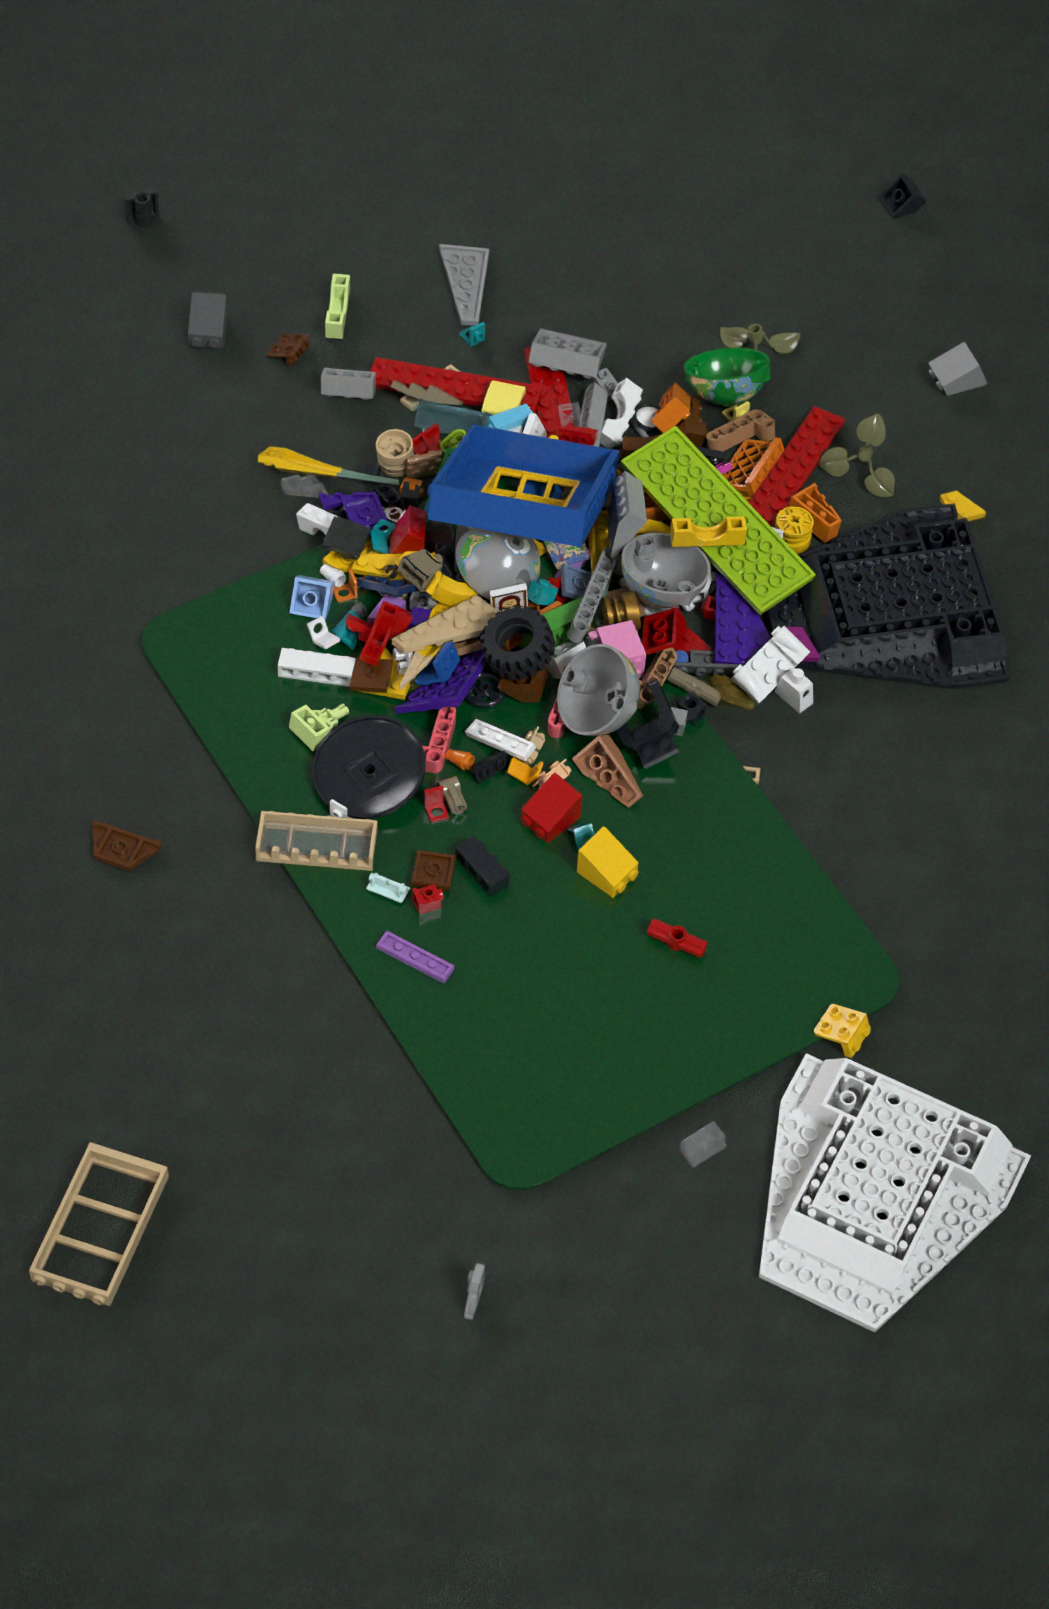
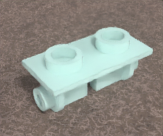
(387, 887)

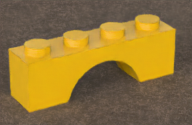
(729, 532)

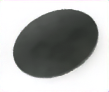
(436, 532)

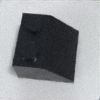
(902, 197)

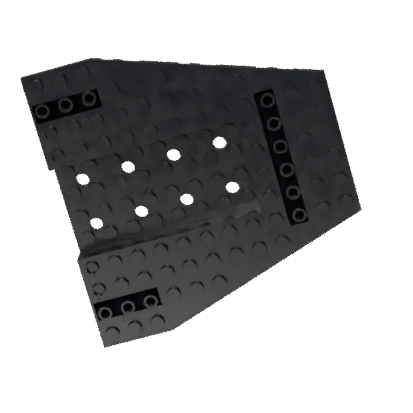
(921, 643)

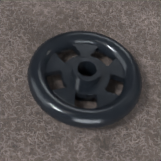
(481, 693)

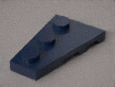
(385, 586)

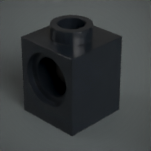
(695, 707)

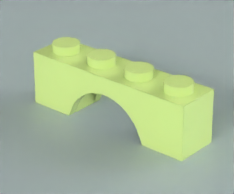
(338, 306)

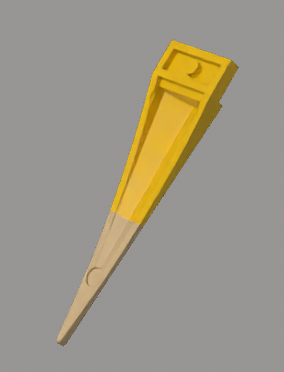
(423, 657)

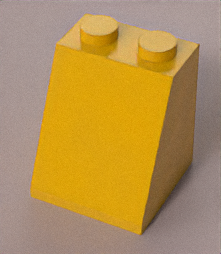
(606, 863)

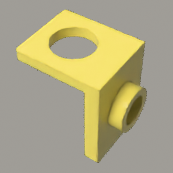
(738, 411)

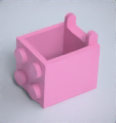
(625, 639)

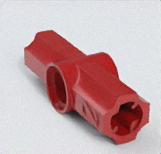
(669, 934)

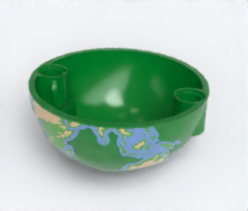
(727, 375)

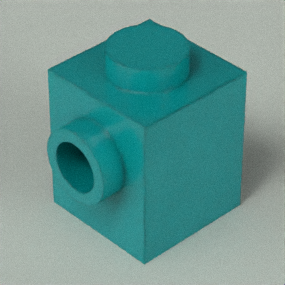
(541, 592)

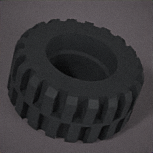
(511, 623)

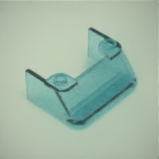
(447, 417)

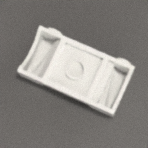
(769, 664)

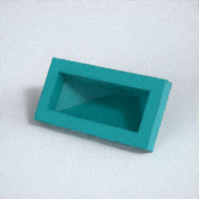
(346, 635)

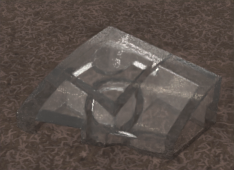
(302, 486)

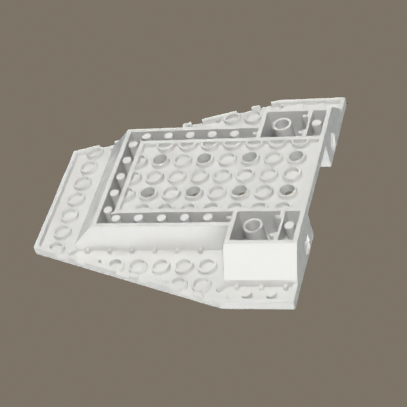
(841, 1250)

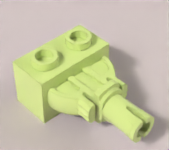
(315, 725)

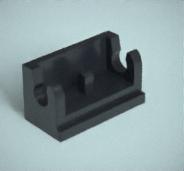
(409, 497)

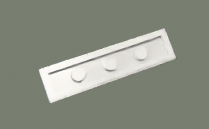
(500, 739)

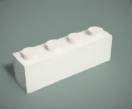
(315, 667)

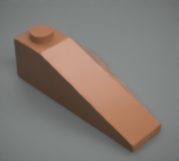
(606, 766)

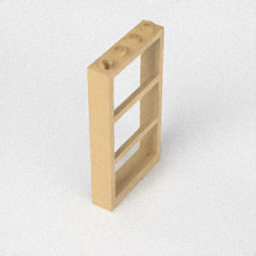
(119, 1162)

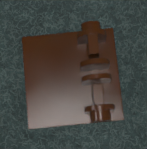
(290, 346)

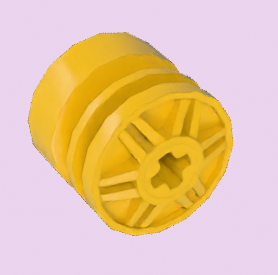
(797, 527)

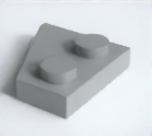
(475, 1287)

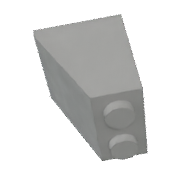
(957, 370)

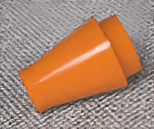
(460, 758)

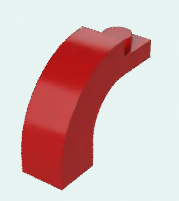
(364, 628)
(380, 633)

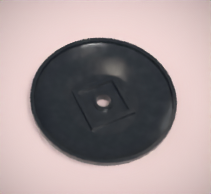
(364, 744)

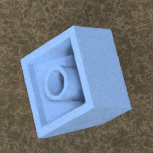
(311, 596)

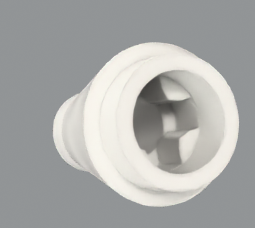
(333, 574)

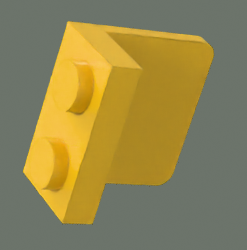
(844, 1027)

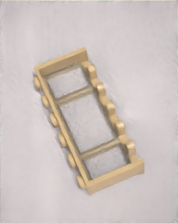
(316, 840)

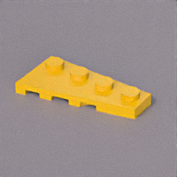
(375, 565)

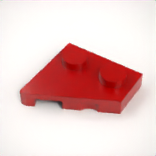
(427, 440)

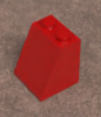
(409, 532)
(552, 808)

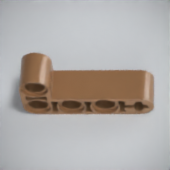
(736, 431)
(659, 669)

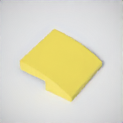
(502, 397)

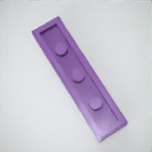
(415, 957)

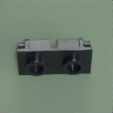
(489, 767)

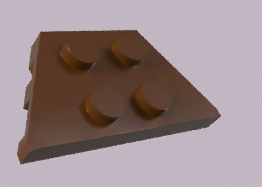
(121, 847)

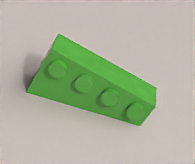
(559, 622)

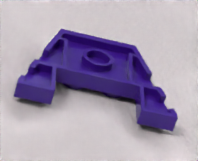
(359, 507)

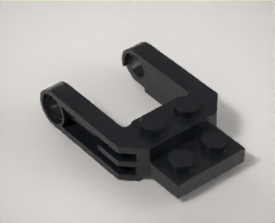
(655, 739)

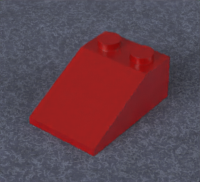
(663, 630)

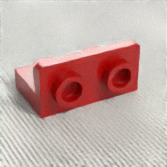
(577, 434)

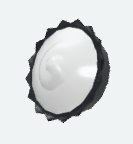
(643, 417)

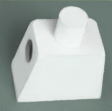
(796, 690)

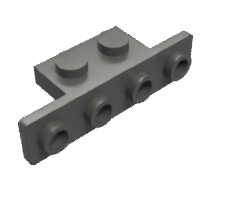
(703, 663)

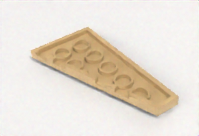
(454, 624)

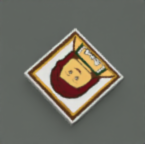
(509, 597)

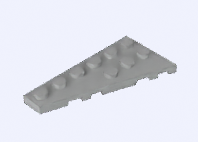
(466, 275)

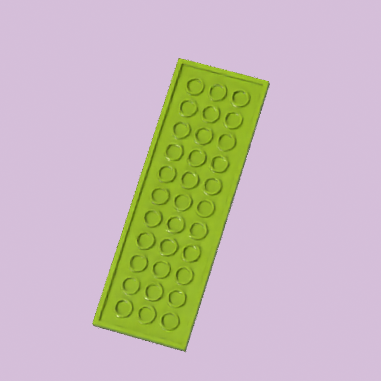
(692, 488)

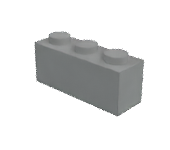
(348, 383)

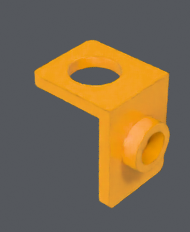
(524, 772)

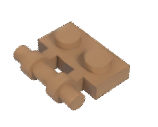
(423, 465)

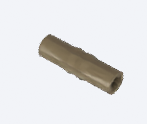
(694, 686)

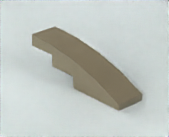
(431, 394)

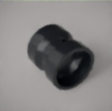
(369, 469)

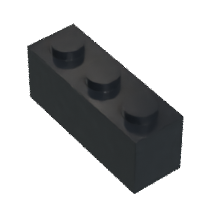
(482, 865)

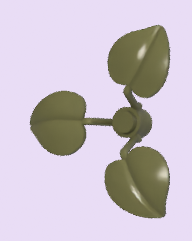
(736, 336)
(873, 432)

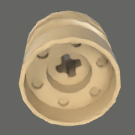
(392, 451)

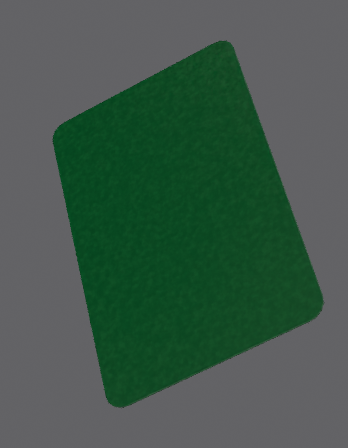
(559, 1006)

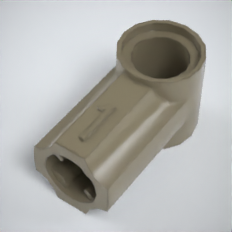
(453, 795)

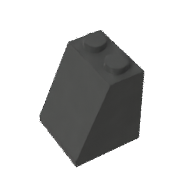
(208, 320)

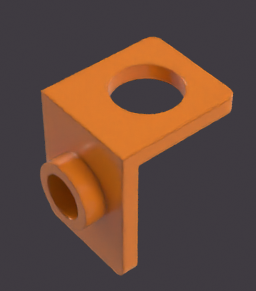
(351, 587)

